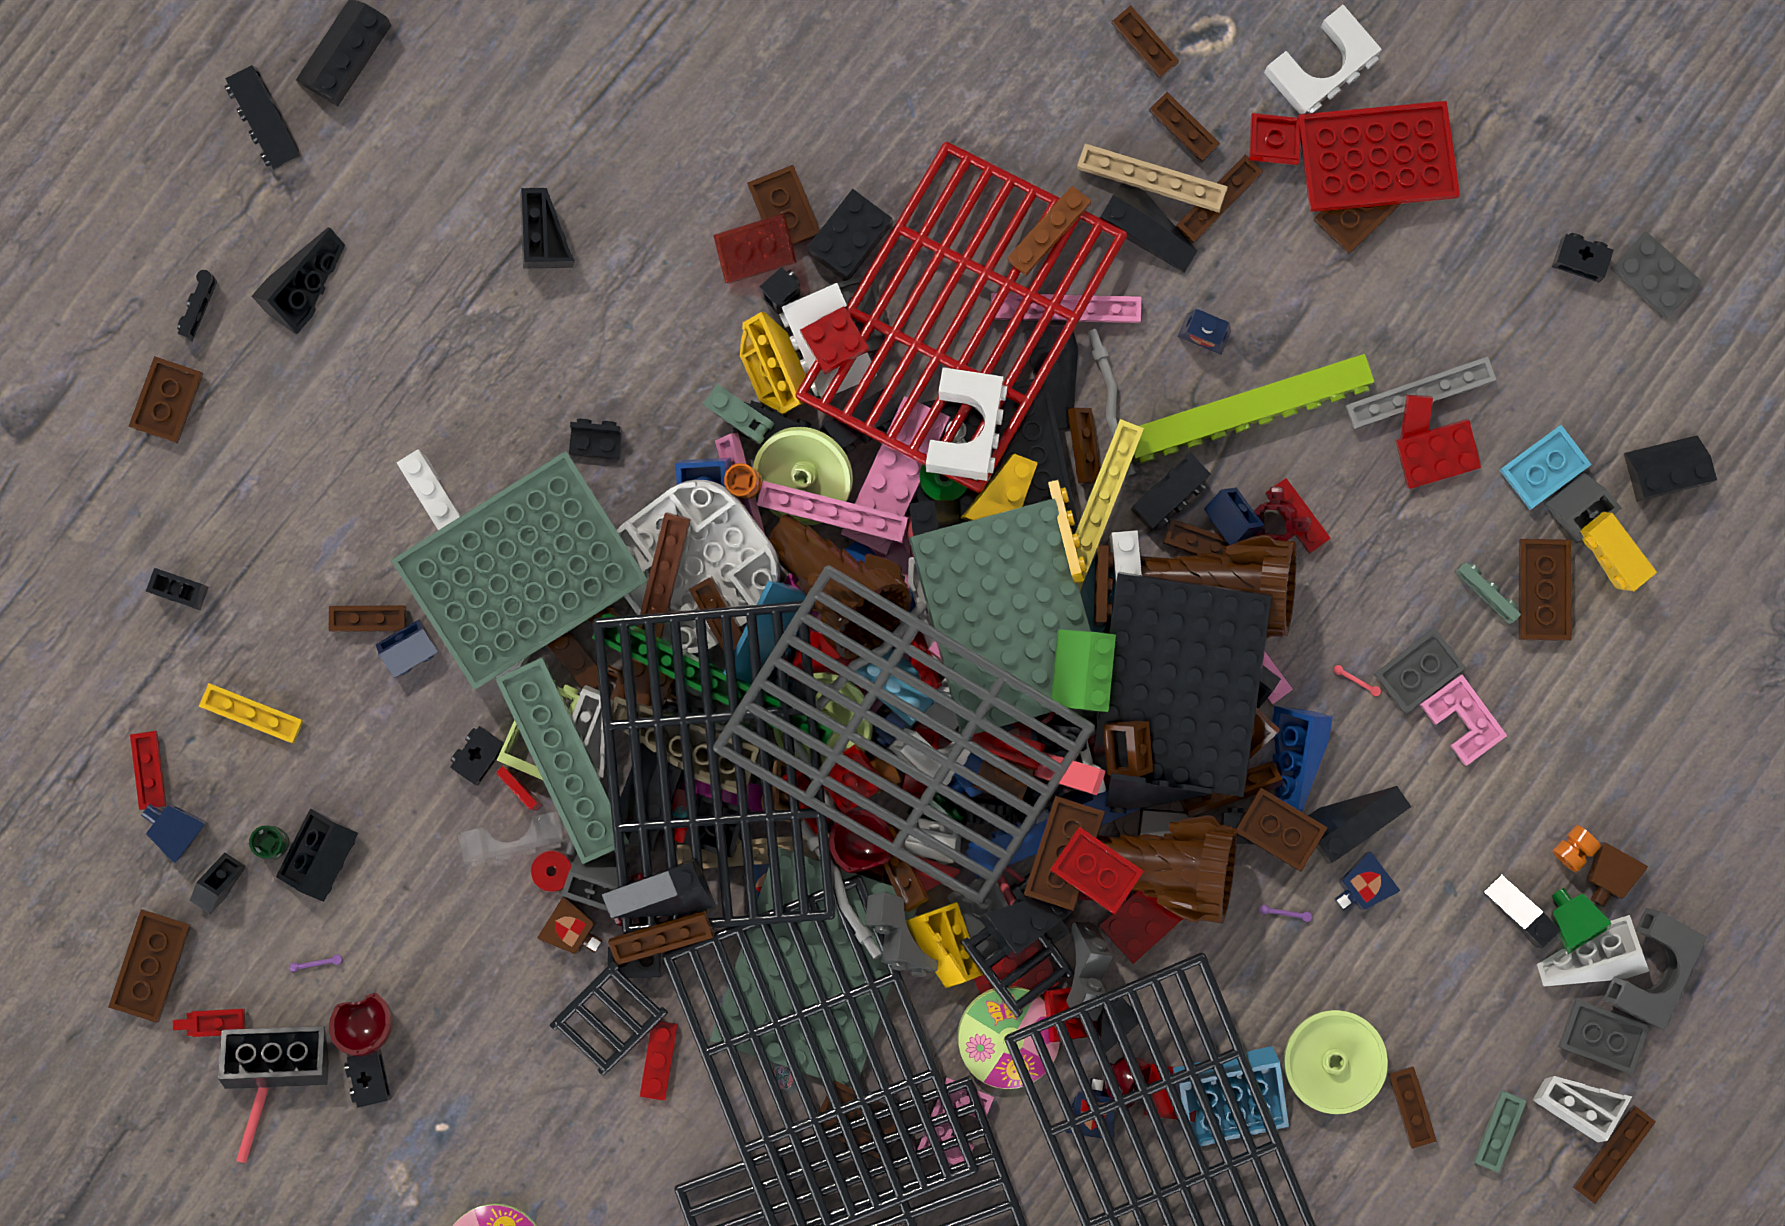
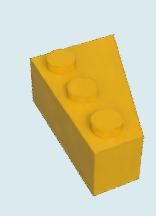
(1005, 489)
(1617, 552)
(939, 937)

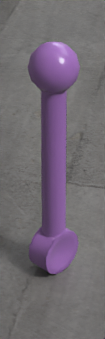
(1306, 916)
(336, 959)

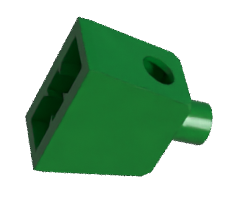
(1577, 919)

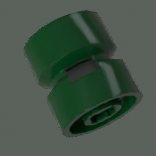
(269, 842)

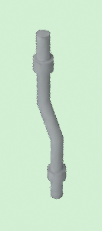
(1100, 354)
(882, 650)
(863, 933)

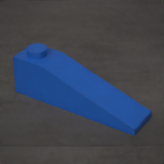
(1299, 751)

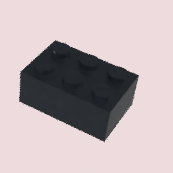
(849, 235)

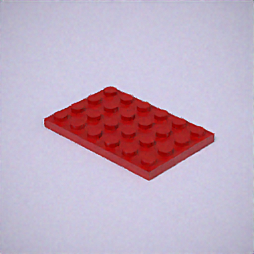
(1378, 156)

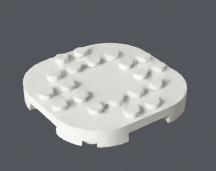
(719, 543)

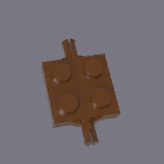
(642, 685)

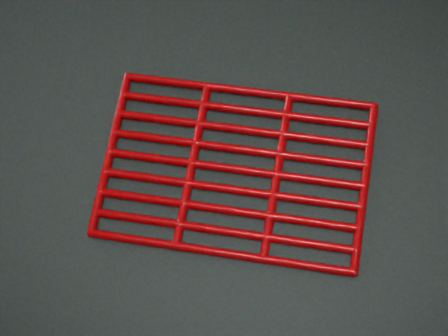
(985, 273)

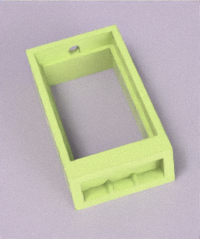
(506, 758)

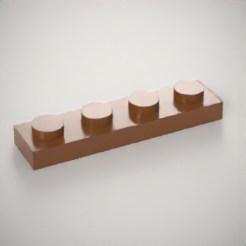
(1049, 230)

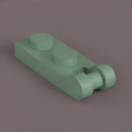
(737, 413)

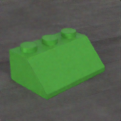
(1083, 670)

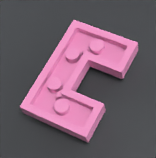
(1483, 727)
(944, 1131)

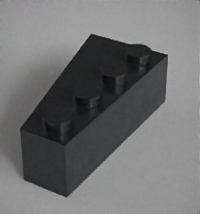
(262, 117)

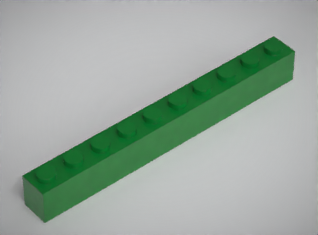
(692, 673)

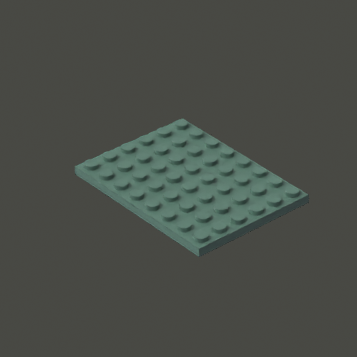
(519, 570)
(1004, 595)
(800, 977)

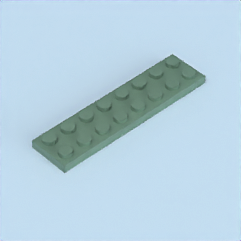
(560, 757)

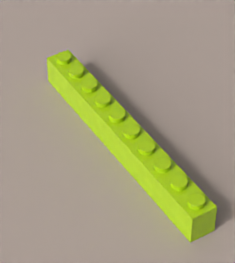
(1252, 407)

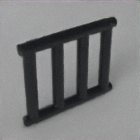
(1001, 986)
(595, 988)

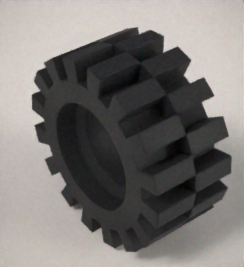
(996, 806)

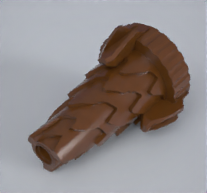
(807, 555)
(1248, 565)
(1185, 868)

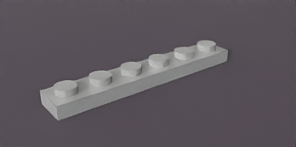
(1437, 386)

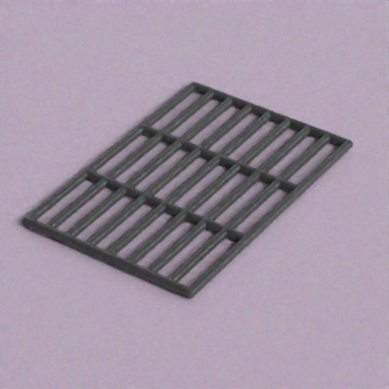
(861, 711)

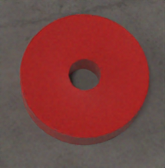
(541, 865)

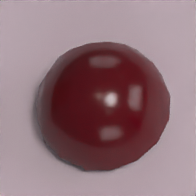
(854, 852)
(361, 1026)

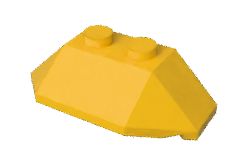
(771, 363)

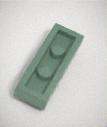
(1488, 591)
(1499, 1131)

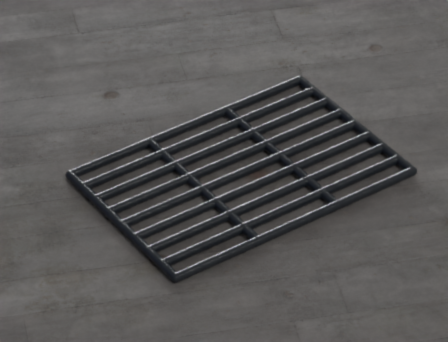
(709, 717)
(1144, 1092)
(838, 1109)
(907, 1213)

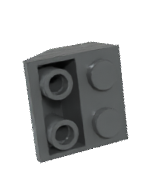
(1580, 504)
(590, 880)

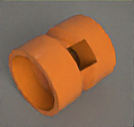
(743, 481)
(1576, 848)

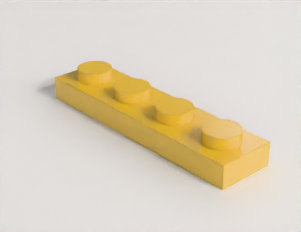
(1070, 540)
(251, 713)

